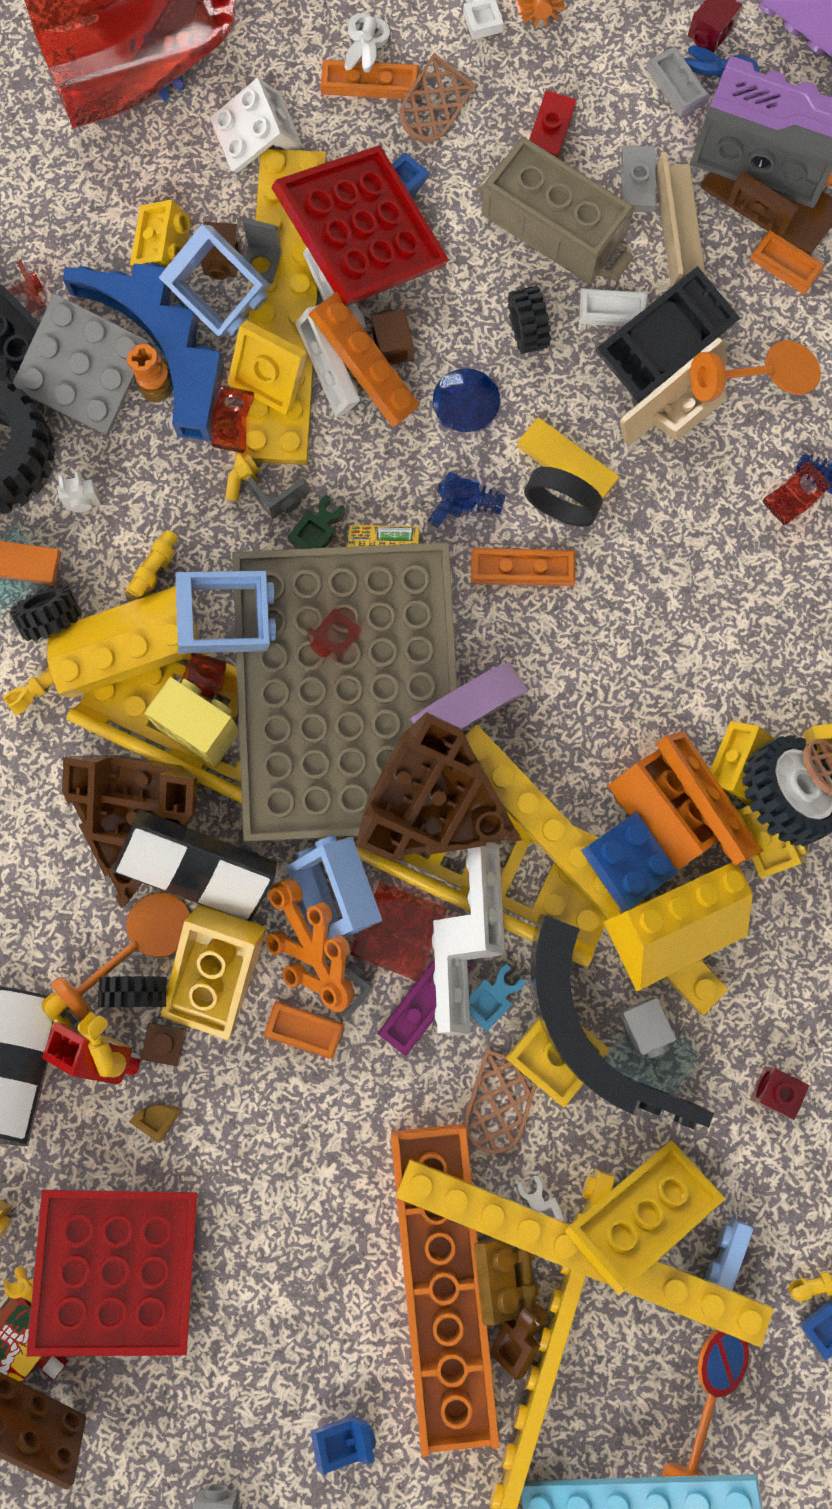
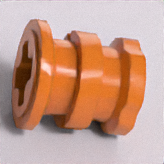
(147, 367)

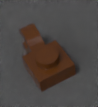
(515, 1342)

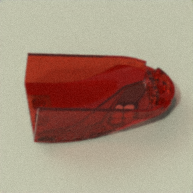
(123, 51)

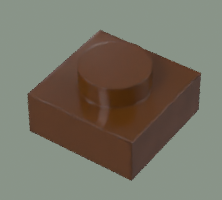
(163, 1044)

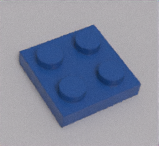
(629, 862)

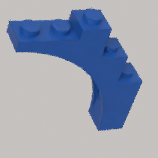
(173, 328)

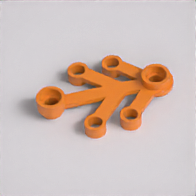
(330, 983)

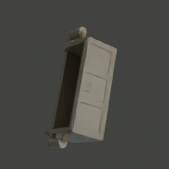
(557, 211)

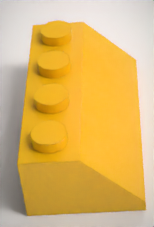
(116, 644)
(682, 925)

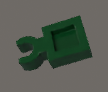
(316, 530)

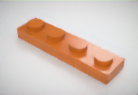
(364, 359)
(709, 797)

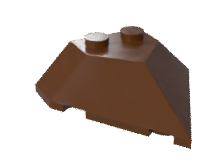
(110, 792)
(432, 797)

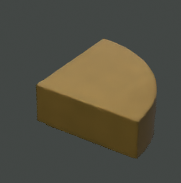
(156, 1120)

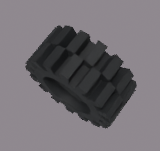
(529, 319)
(45, 612)
(132, 991)

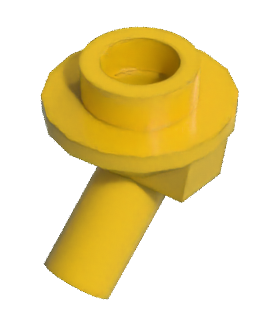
(242, 470)

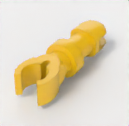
(21, 698)
(804, 1289)

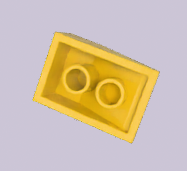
(212, 971)

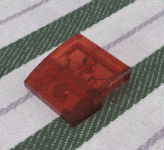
(404, 935)

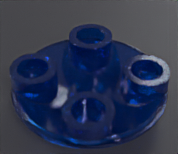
(466, 400)

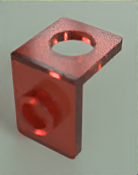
(30, 287)
(229, 423)
(791, 500)
(323, 646)
(205, 673)

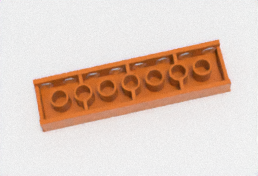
(444, 1304)

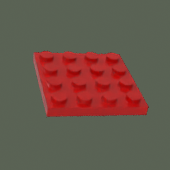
(360, 224)
(112, 1273)

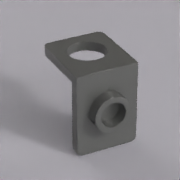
(263, 242)
(285, 502)
(358, 975)

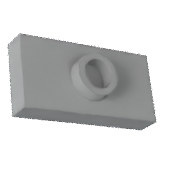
(677, 81)
(638, 177)

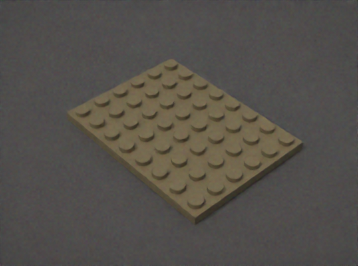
(326, 728)

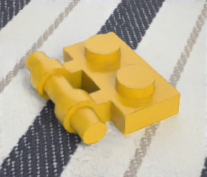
(160, 555)

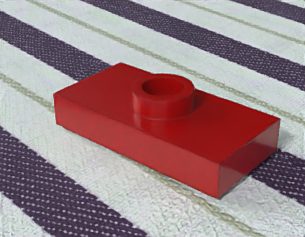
(553, 122)

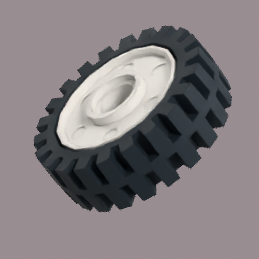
(787, 793)

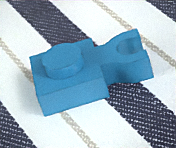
(489, 1001)

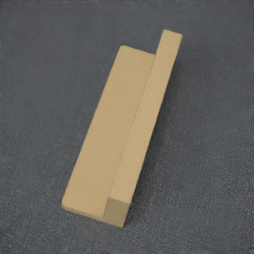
(678, 219)

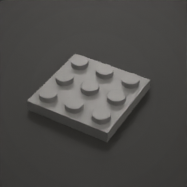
(78, 364)

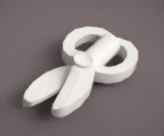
(365, 41)

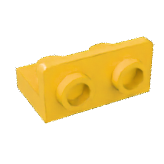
(160, 233)
(776, 854)

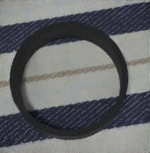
(569, 485)

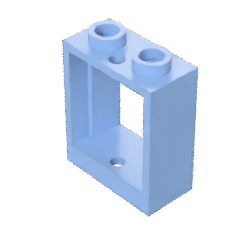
(187, 261)
(223, 580)
(347, 881)

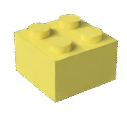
(193, 721)

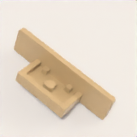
(672, 404)

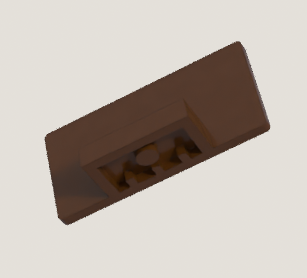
(774, 212)
(39, 1432)

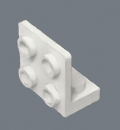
(253, 124)

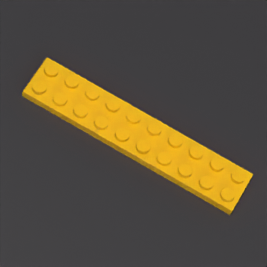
(269, 433)

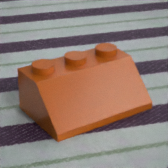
(665, 808)

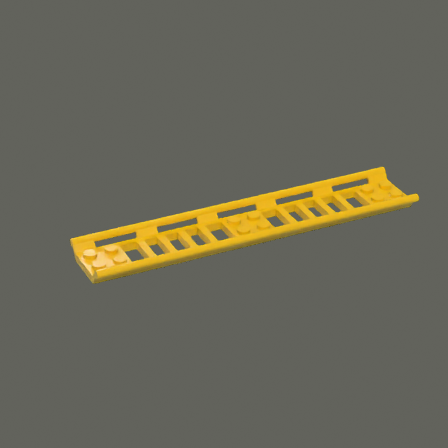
(126, 704)

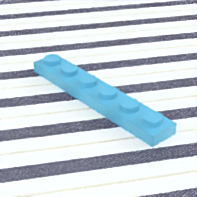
(645, 1493)

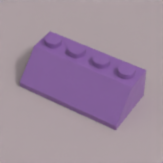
(807, 17)

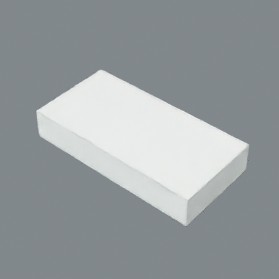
(610, 306)

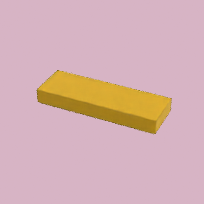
(557, 451)

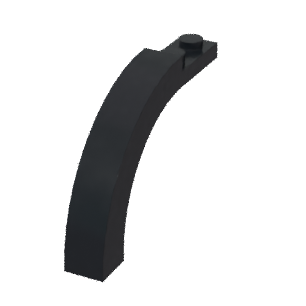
(553, 1000)

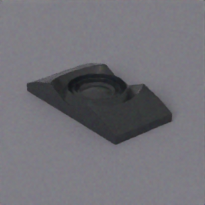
(667, 334)

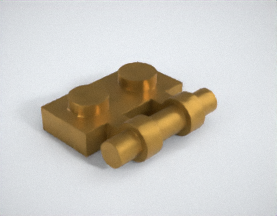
(497, 1280)

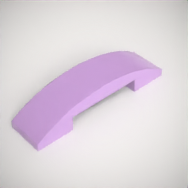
(478, 697)

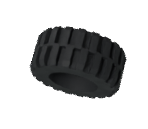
(28, 449)

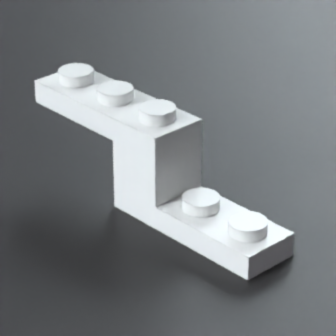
(328, 365)
(468, 938)

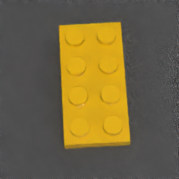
(644, 1217)

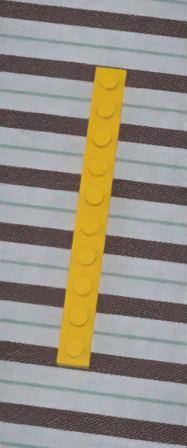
(564, 846)
(547, 1238)
(541, 1378)

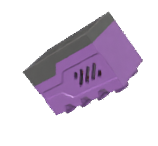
(768, 132)

